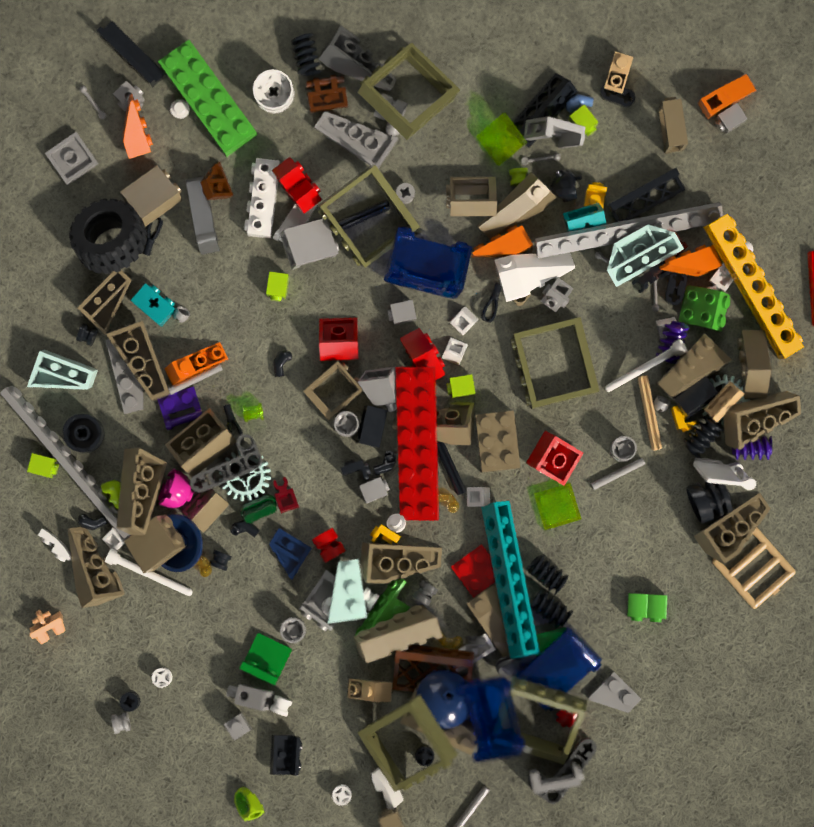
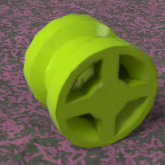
(517, 175)

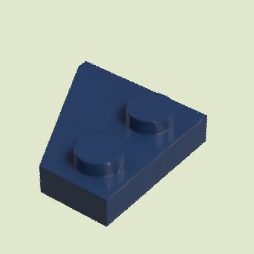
(289, 551)

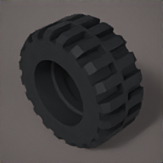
(115, 253)

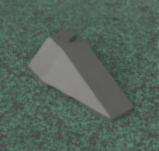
(348, 58)

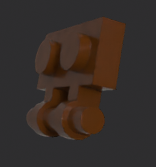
(327, 99)

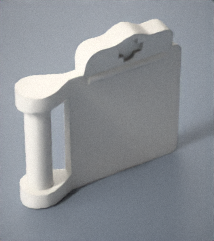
(717, 472)

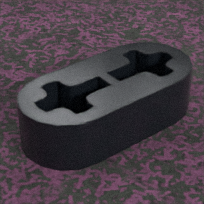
(618, 100)
(680, 288)

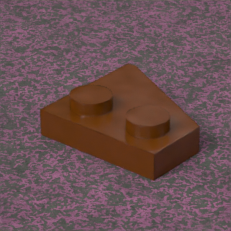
(216, 184)

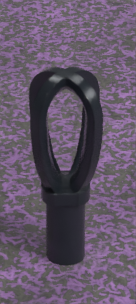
(149, 243)
(493, 297)
(231, 419)

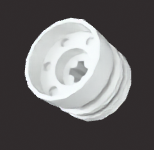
(273, 80)

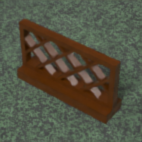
(430, 655)

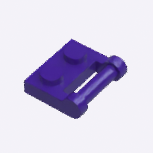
(177, 402)

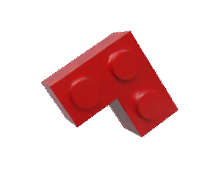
(297, 184)
(421, 352)

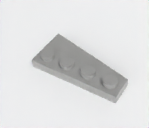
(365, 143)
(129, 388)

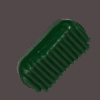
(258, 508)

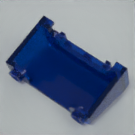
(427, 264)
(562, 663)
(492, 718)

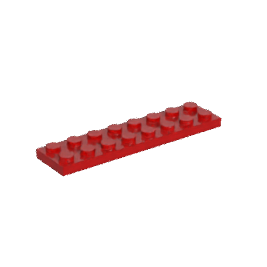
(417, 443)

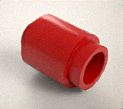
(566, 718)

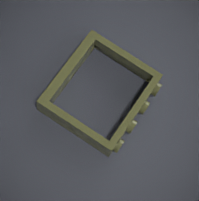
(424, 67)
(393, 198)
(585, 356)
(556, 698)
(430, 729)

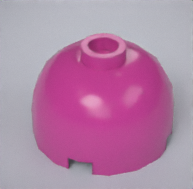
(176, 490)

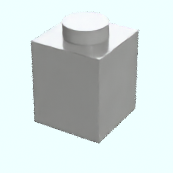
(730, 118)
(402, 312)
(374, 489)
(237, 726)

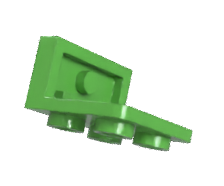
(704, 307)

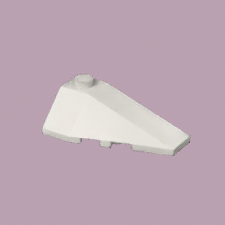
(525, 272)

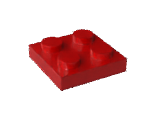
(475, 570)

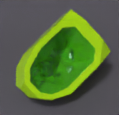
(247, 804)

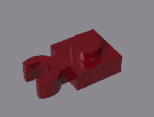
(285, 498)

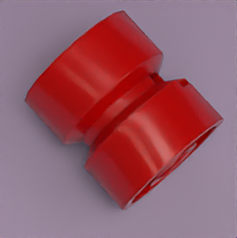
(328, 545)

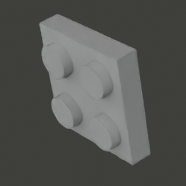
(71, 158)

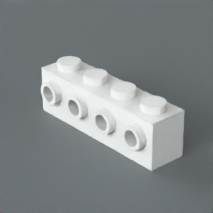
(263, 198)

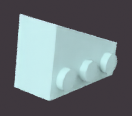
(60, 372)
(348, 594)

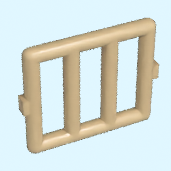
(772, 589)

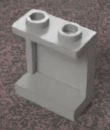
(569, 133)
(309, 243)
(312, 605)
(556, 783)

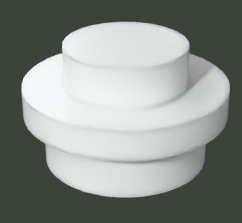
(180, 108)
(396, 523)

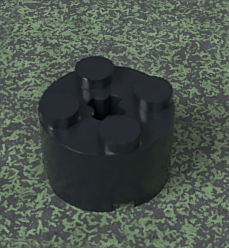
(72, 434)

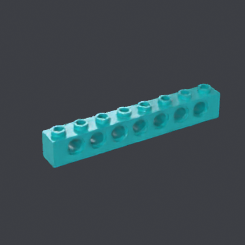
(510, 579)

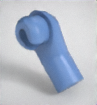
(577, 101)

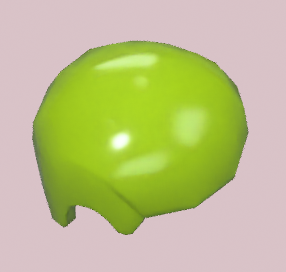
(113, 488)

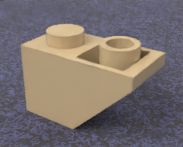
(618, 72)
(369, 690)

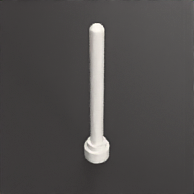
(676, 349)
(114, 558)

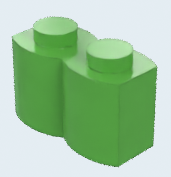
(647, 606)

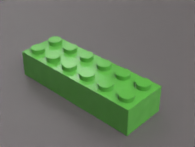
(207, 98)

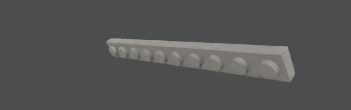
(613, 232)
(62, 455)

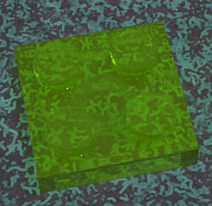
(501, 139)
(557, 506)

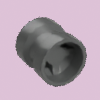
(425, 593)

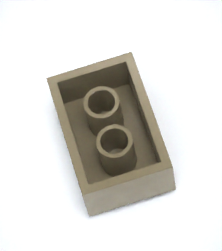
(497, 441)
(200, 443)

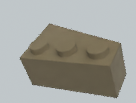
(105, 300)
(754, 363)

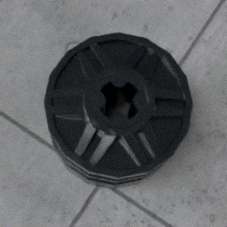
(709, 499)

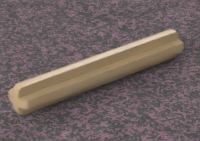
(649, 411)

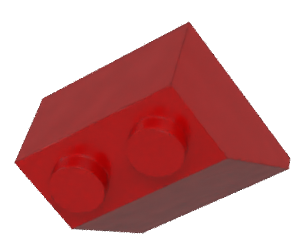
(338, 339)
(554, 458)

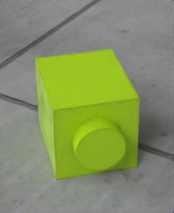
(584, 118)
(277, 286)
(461, 386)
(43, 466)

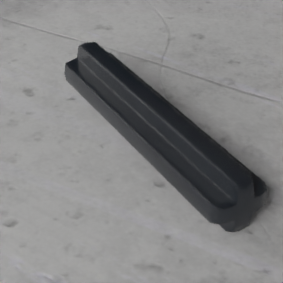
(364, 215)
(450, 468)

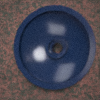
(193, 541)
(433, 692)

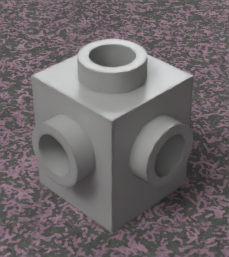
(123, 92)
(556, 294)

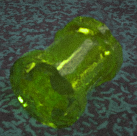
(253, 412)

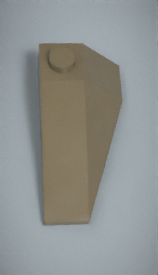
(521, 204)
(454, 424)
(730, 533)
(389, 562)
(91, 575)
(488, 613)

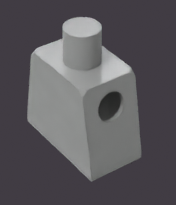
(380, 387)
(258, 697)

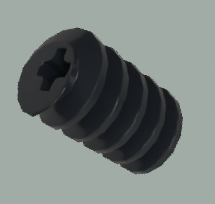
(304, 55)
(703, 436)
(548, 573)
(551, 609)

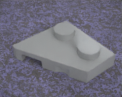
(615, 694)

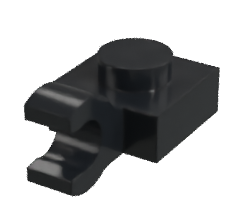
(650, 276)

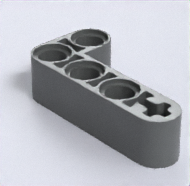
(202, 217)
(225, 468)
(566, 768)

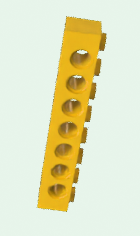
(744, 283)

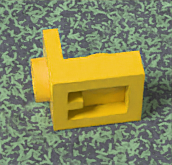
(595, 194)
(679, 419)
(388, 535)

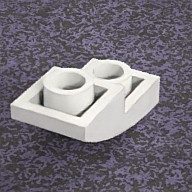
(60, 550)
(380, 782)

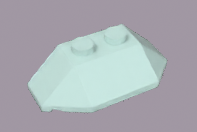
(641, 252)

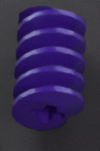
(675, 332)
(758, 447)

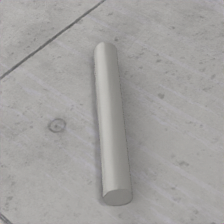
(194, 379)
(618, 473)
(472, 807)

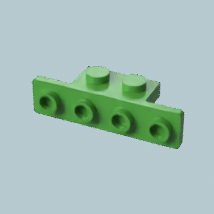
(386, 605)

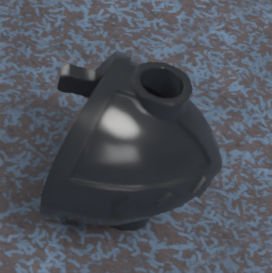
(565, 185)

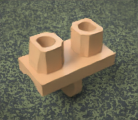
(44, 623)

